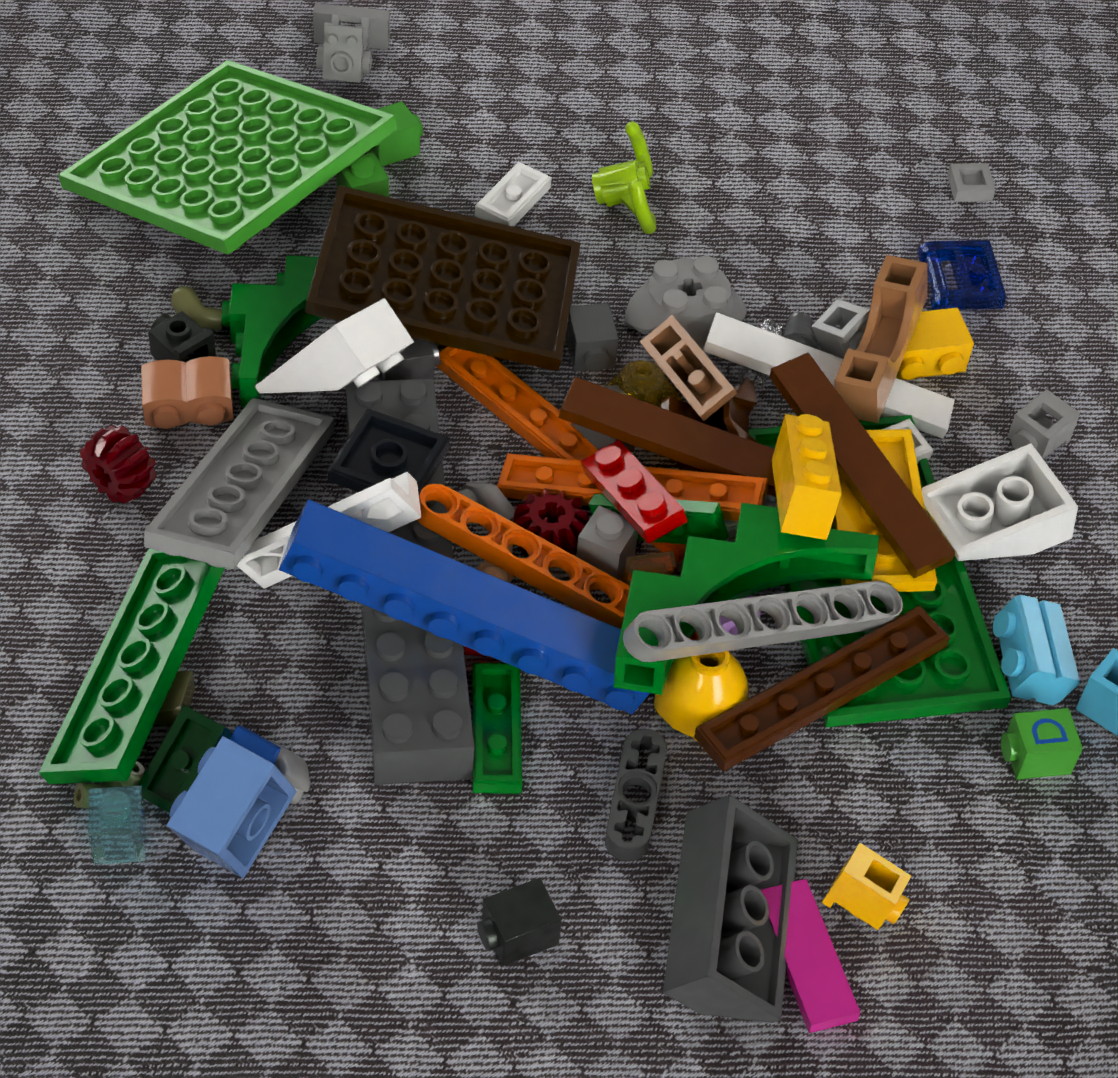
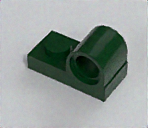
(178, 757)

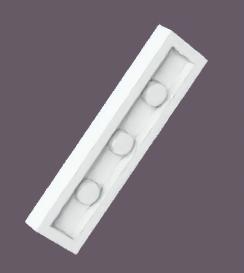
(381, 505)

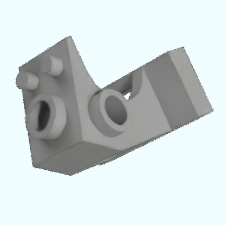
(347, 47)

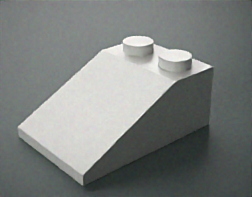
(344, 354)
(1002, 507)

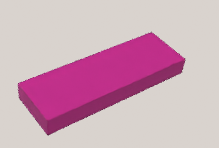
(812, 961)

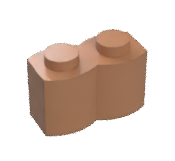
(187, 392)

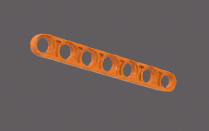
(541, 553)

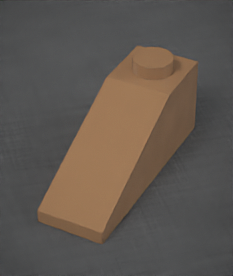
(688, 367)

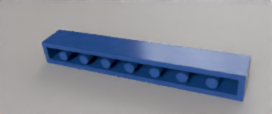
(457, 603)

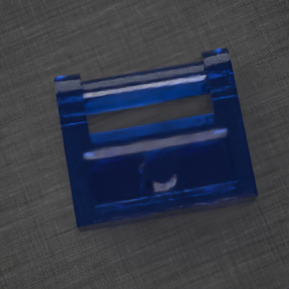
(974, 273)

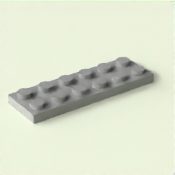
(239, 484)

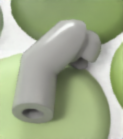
(489, 497)
(294, 770)

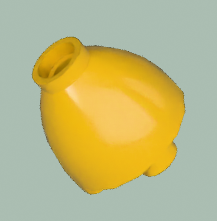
(701, 690)

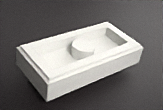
(513, 195)

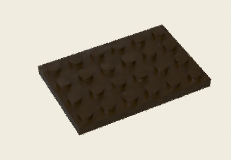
(447, 277)

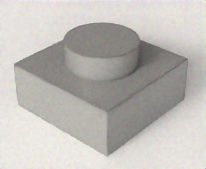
(971, 182)

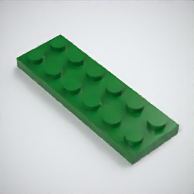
(132, 671)

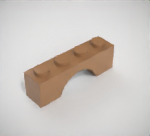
(895, 309)

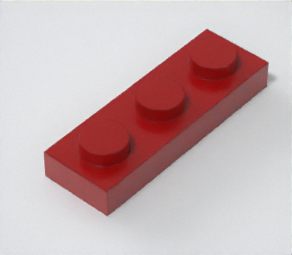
(634, 491)

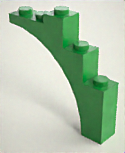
(266, 321)
(732, 571)

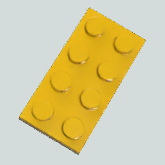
(850, 516)

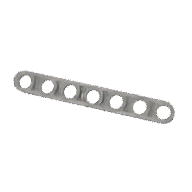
(751, 631)

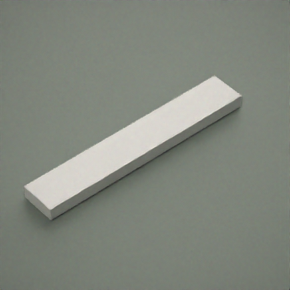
(765, 350)

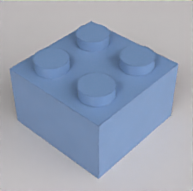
(231, 806)

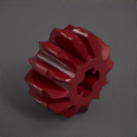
(118, 463)
(552, 519)

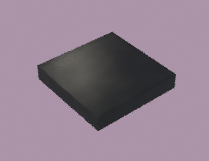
(385, 449)

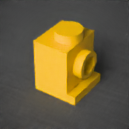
(870, 888)

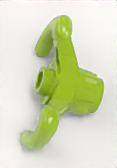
(628, 180)

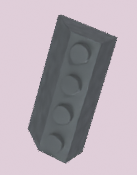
(721, 938)

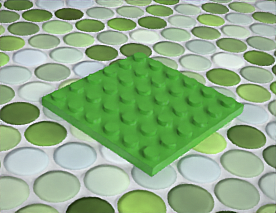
(228, 155)

